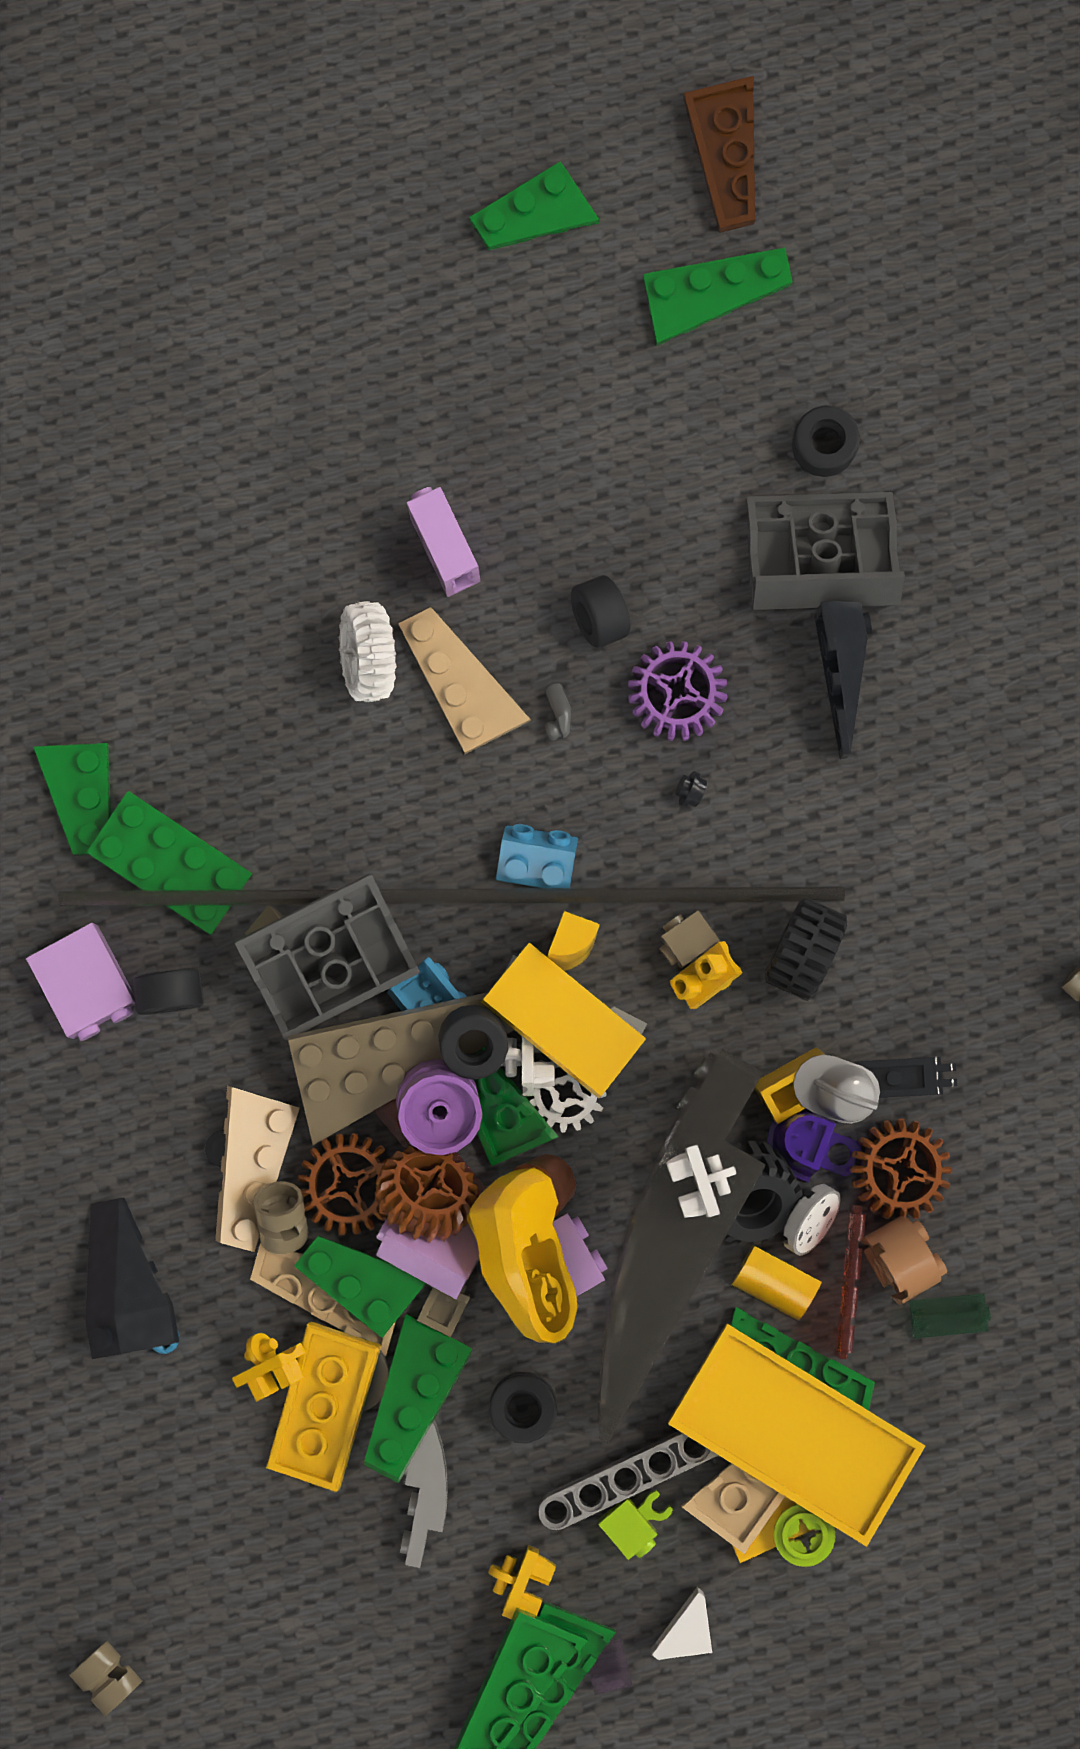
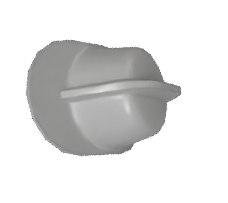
(836, 1089)

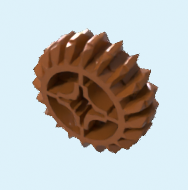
(907, 1154)
(321, 1199)
(441, 1209)

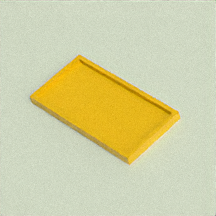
(796, 1434)

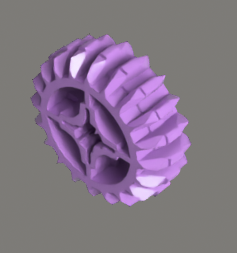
(662, 684)

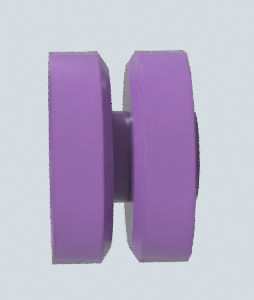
(434, 1128)

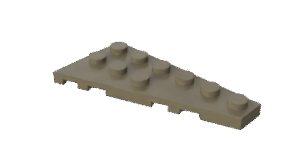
(360, 1063)

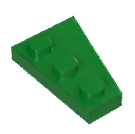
(534, 209)
(508, 1119)

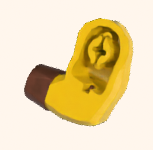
(522, 1249)

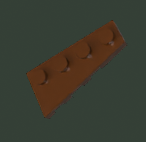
(724, 140)

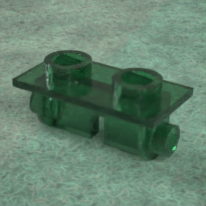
(949, 1315)

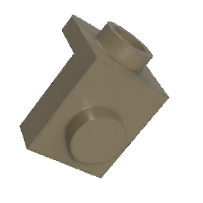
(443, 1311)

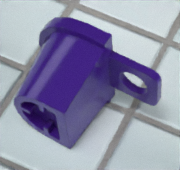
(806, 1142)

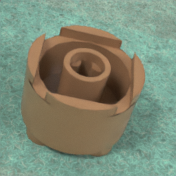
(903, 1258)

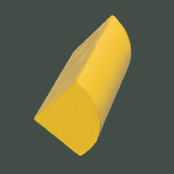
(572, 941)
(777, 1088)
(776, 1283)

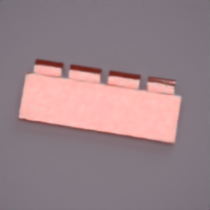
(849, 1292)

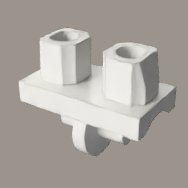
(533, 1073)
(703, 1200)

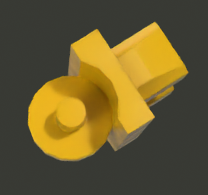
(706, 976)
(262, 1353)
(533, 1567)

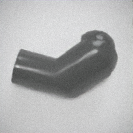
(562, 711)

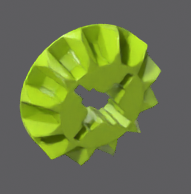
(794, 1550)

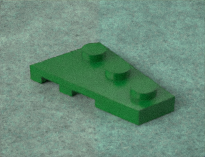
(79, 789)
(360, 1283)

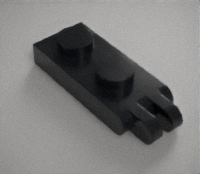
(910, 1076)

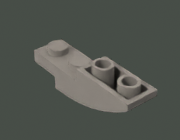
(428, 1506)

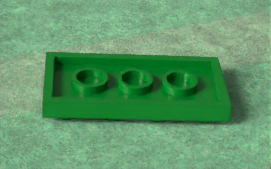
(166, 856)

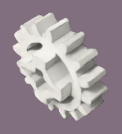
(558, 1107)

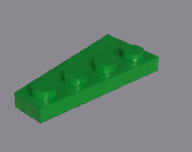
(701, 292)
(827, 1370)
(415, 1390)
(522, 1671)
(559, 1693)

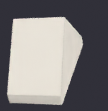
(687, 1632)

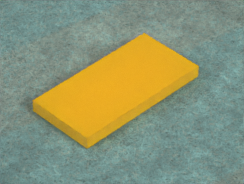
(563, 1020)
(324, 1407)

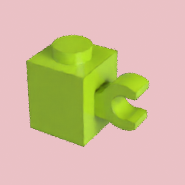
(630, 1526)

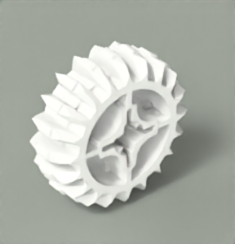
(367, 651)

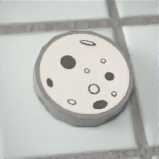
(811, 1219)

